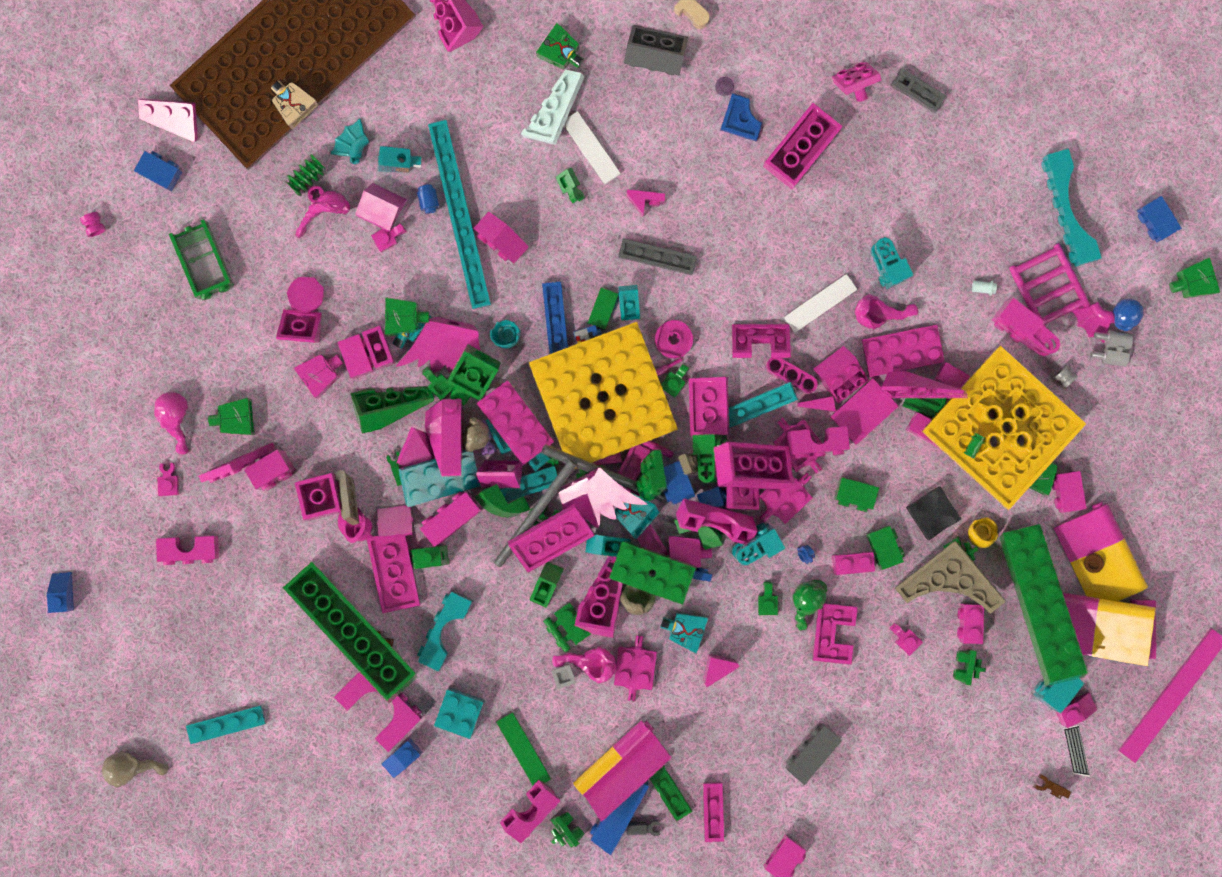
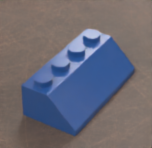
(610, 830)

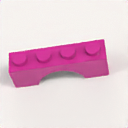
(736, 526)

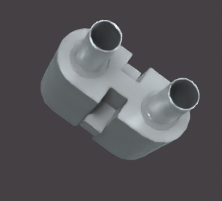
(1116, 348)

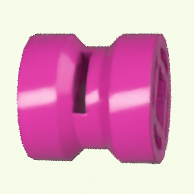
(92, 224)

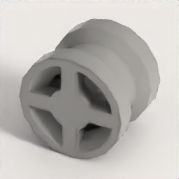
(1065, 376)

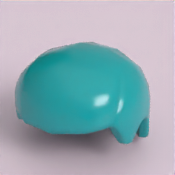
(505, 334)

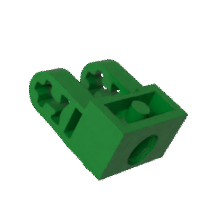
(704, 447)

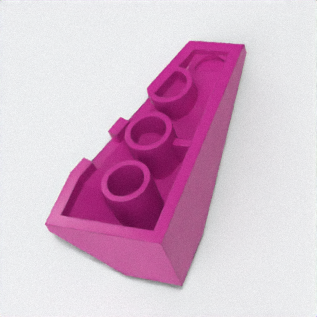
(457, 22)
(909, 385)
(445, 433)
(601, 604)

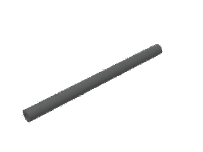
(587, 466)
(538, 509)

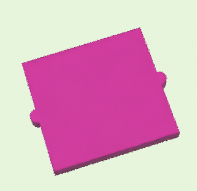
(394, 521)

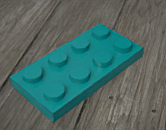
(424, 481)

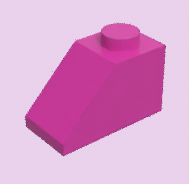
(1077, 710)

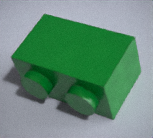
(856, 494)
(885, 547)

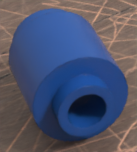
(428, 199)

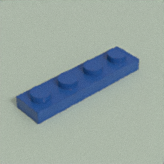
(554, 316)

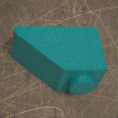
(604, 545)

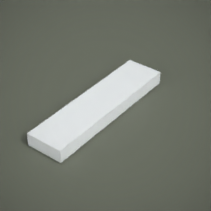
(591, 148)
(820, 303)

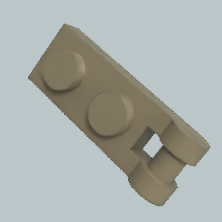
(689, 463)
(348, 497)

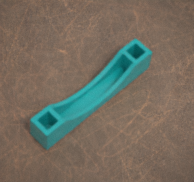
(1082, 246)

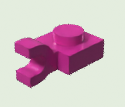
(385, 239)
(906, 640)

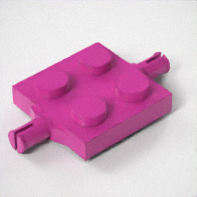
(798, 464)
(786, 501)
(635, 668)

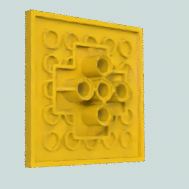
(619, 360)
(1008, 467)

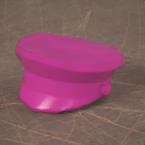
(305, 294)

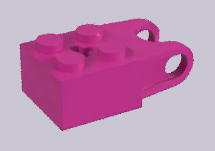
(1025, 327)

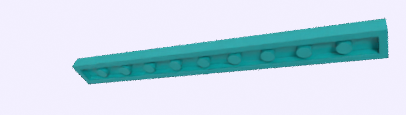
(459, 214)

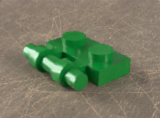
(566, 617)

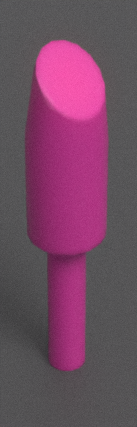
(663, 369)

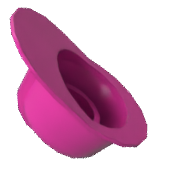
(356, 532)

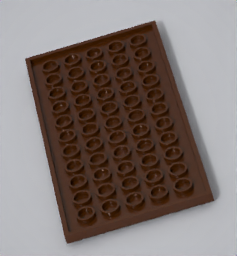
(287, 42)

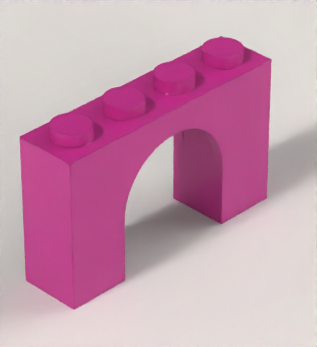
(947, 375)
(404, 716)

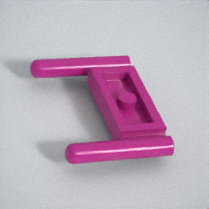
(632, 462)

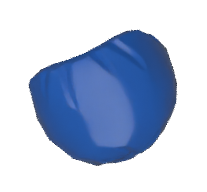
(1128, 314)

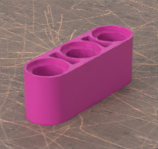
(801, 375)

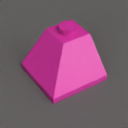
(416, 448)

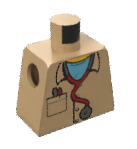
(292, 103)

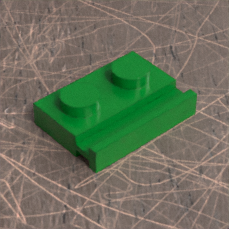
(925, 406)

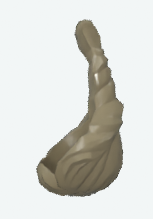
(475, 435)
(637, 601)
(122, 767)

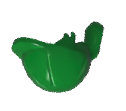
(807, 600)

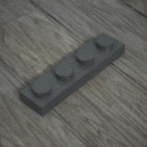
(657, 256)

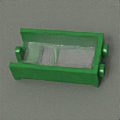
(201, 261)

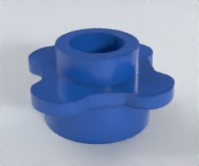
(806, 554)

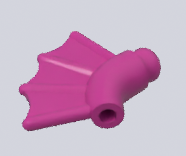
(1094, 319)

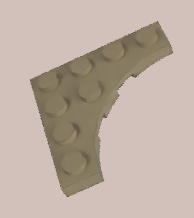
(952, 572)

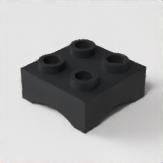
(933, 513)

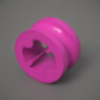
(314, 189)

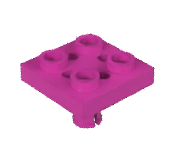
(856, 80)

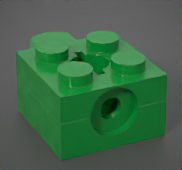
(472, 374)

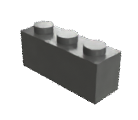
(812, 753)

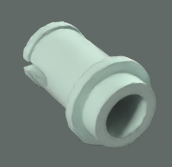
(984, 287)

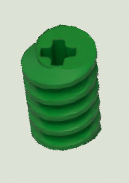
(305, 175)

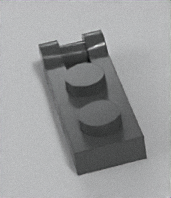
(918, 90)

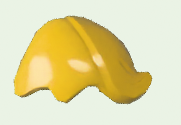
(983, 532)

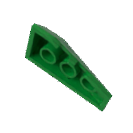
(380, 409)

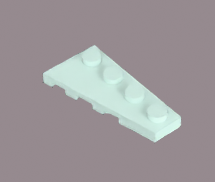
(552, 116)

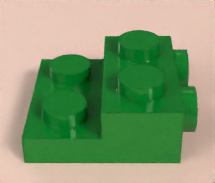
(653, 480)

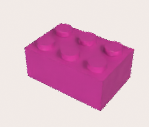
(450, 518)

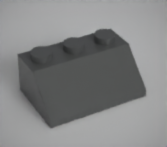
(655, 50)

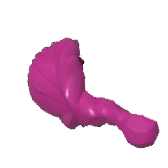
(328, 202)
(874, 313)
(170, 412)
(596, 663)

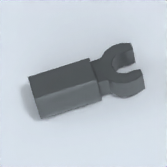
(642, 828)

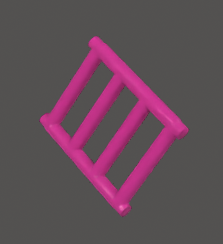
(1066, 267)

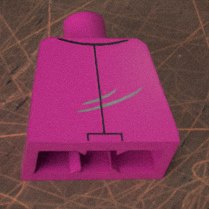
(319, 373)

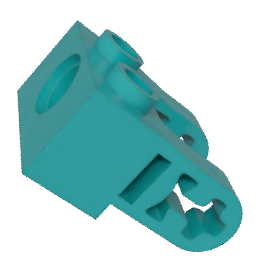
(892, 269)
(764, 543)

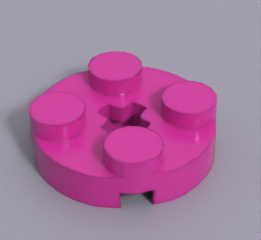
(683, 334)

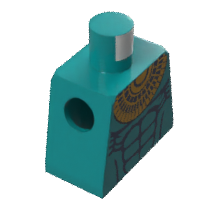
(388, 160)

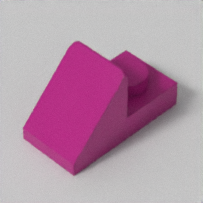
(639, 198)

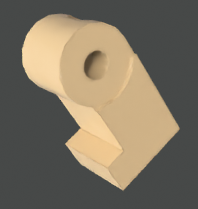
(694, 12)

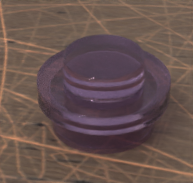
(724, 86)

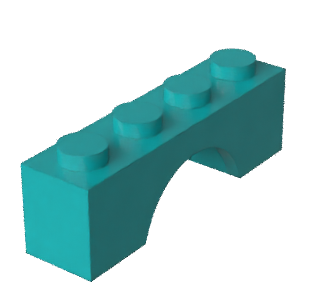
(434, 653)

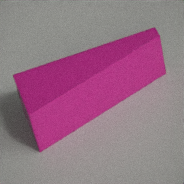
(824, 404)

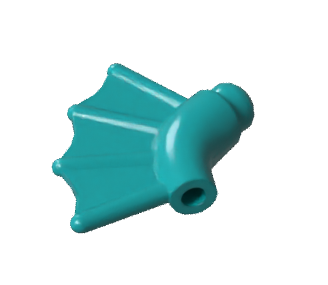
(351, 142)

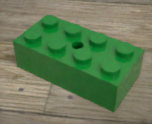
(671, 578)

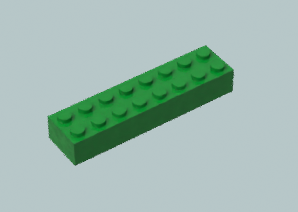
(1043, 605)
(350, 632)

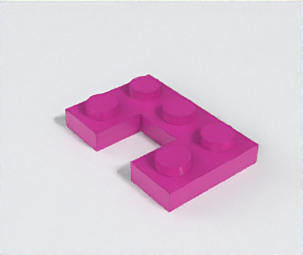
(747, 334)
(824, 647)

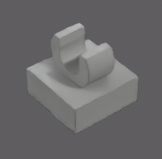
(563, 676)

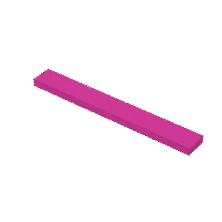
(1172, 696)

